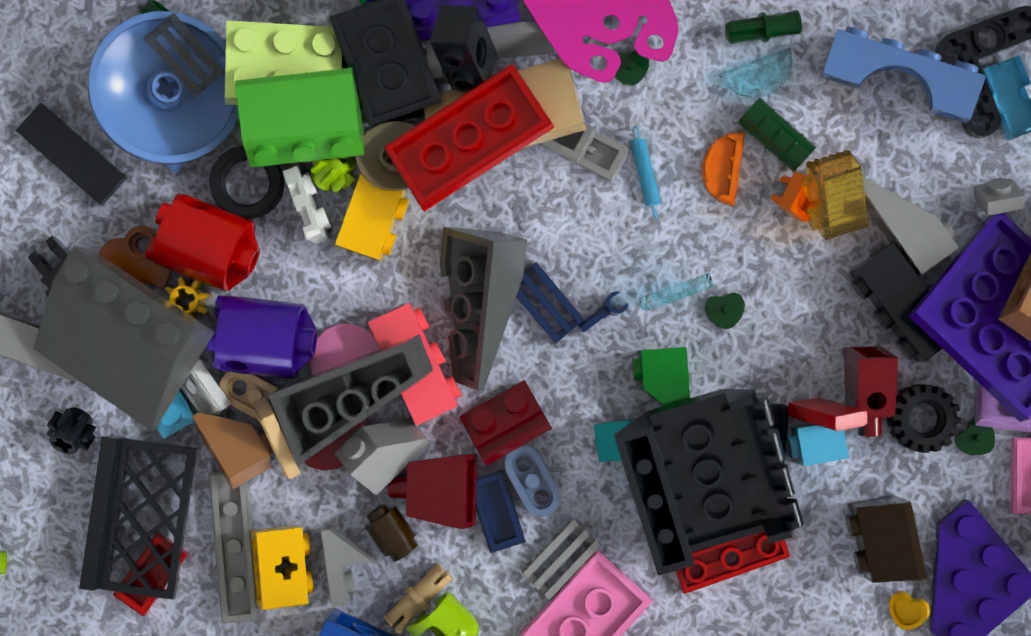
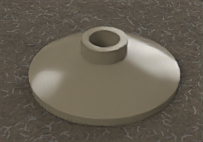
(375, 163)

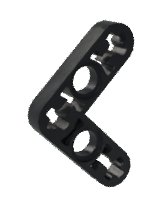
(973, 51)

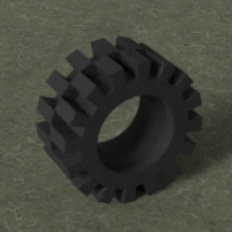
(945, 424)

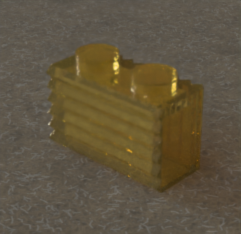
(835, 195)

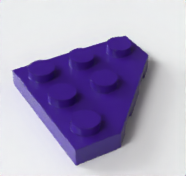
(974, 576)

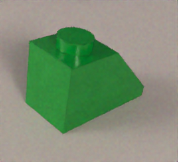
(663, 374)

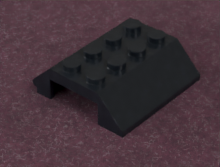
(707, 475)

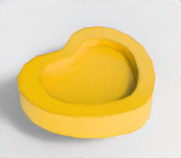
(908, 612)

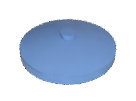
(144, 103)

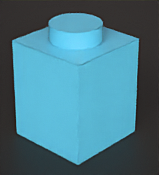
(816, 444)

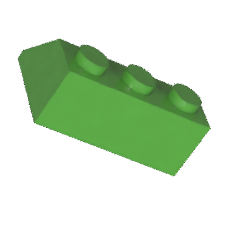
(300, 117)

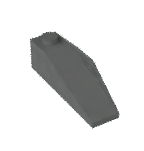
(483, 283)

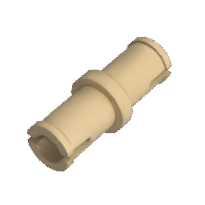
(418, 598)

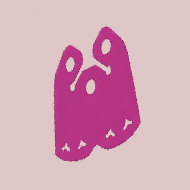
(570, 20)

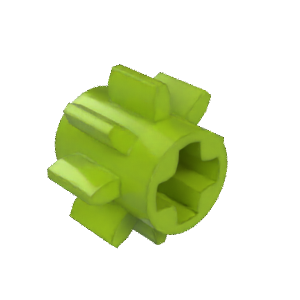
(333, 173)

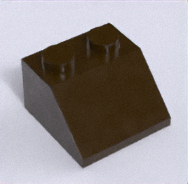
(886, 540)

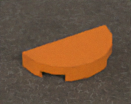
(722, 167)

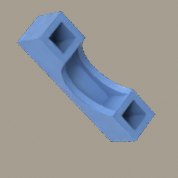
(949, 88)

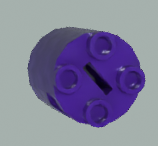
(262, 337)

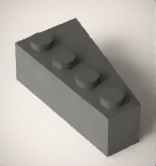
(337, 399)

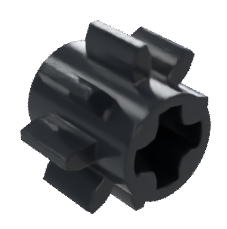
(71, 430)

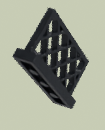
(106, 510)

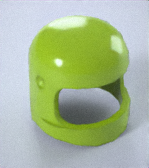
(446, 620)

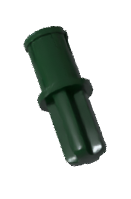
(763, 27)

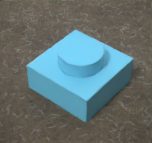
(177, 416)

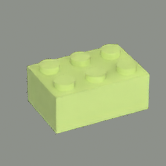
(276, 50)

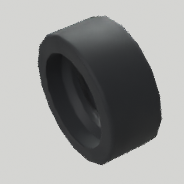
(223, 199)

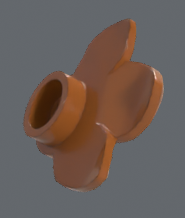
(127, 256)

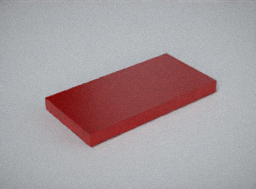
(468, 137)

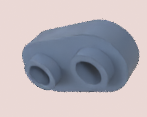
(531, 480)

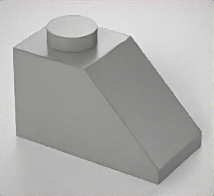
(381, 452)

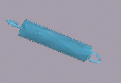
(645, 172)

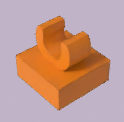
(793, 199)

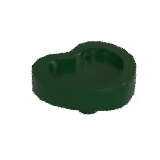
(632, 68)
(725, 311)
(975, 439)

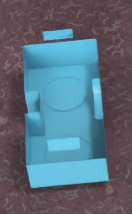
(1007, 85)

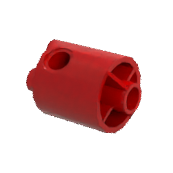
(204, 242)

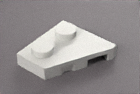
(314, 219)

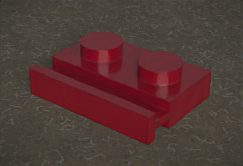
(505, 422)

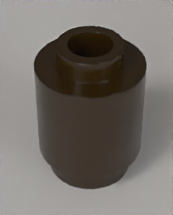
(391, 532)

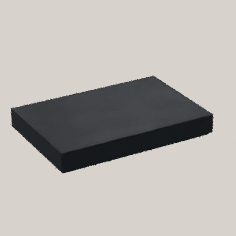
(385, 59)

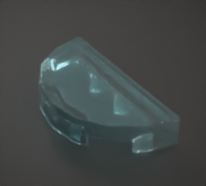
(759, 76)
(676, 292)

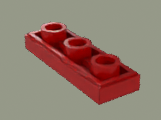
(711, 567)

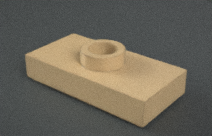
(276, 438)

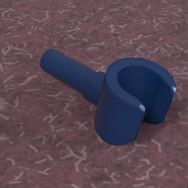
(602, 312)

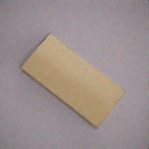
(554, 90)

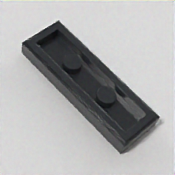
(71, 154)

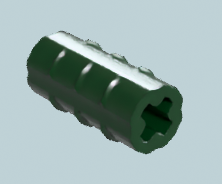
(776, 134)

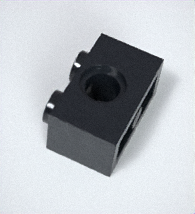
(463, 46)

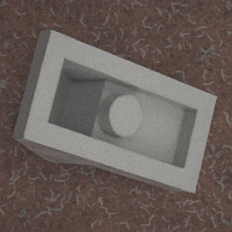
(339, 553)

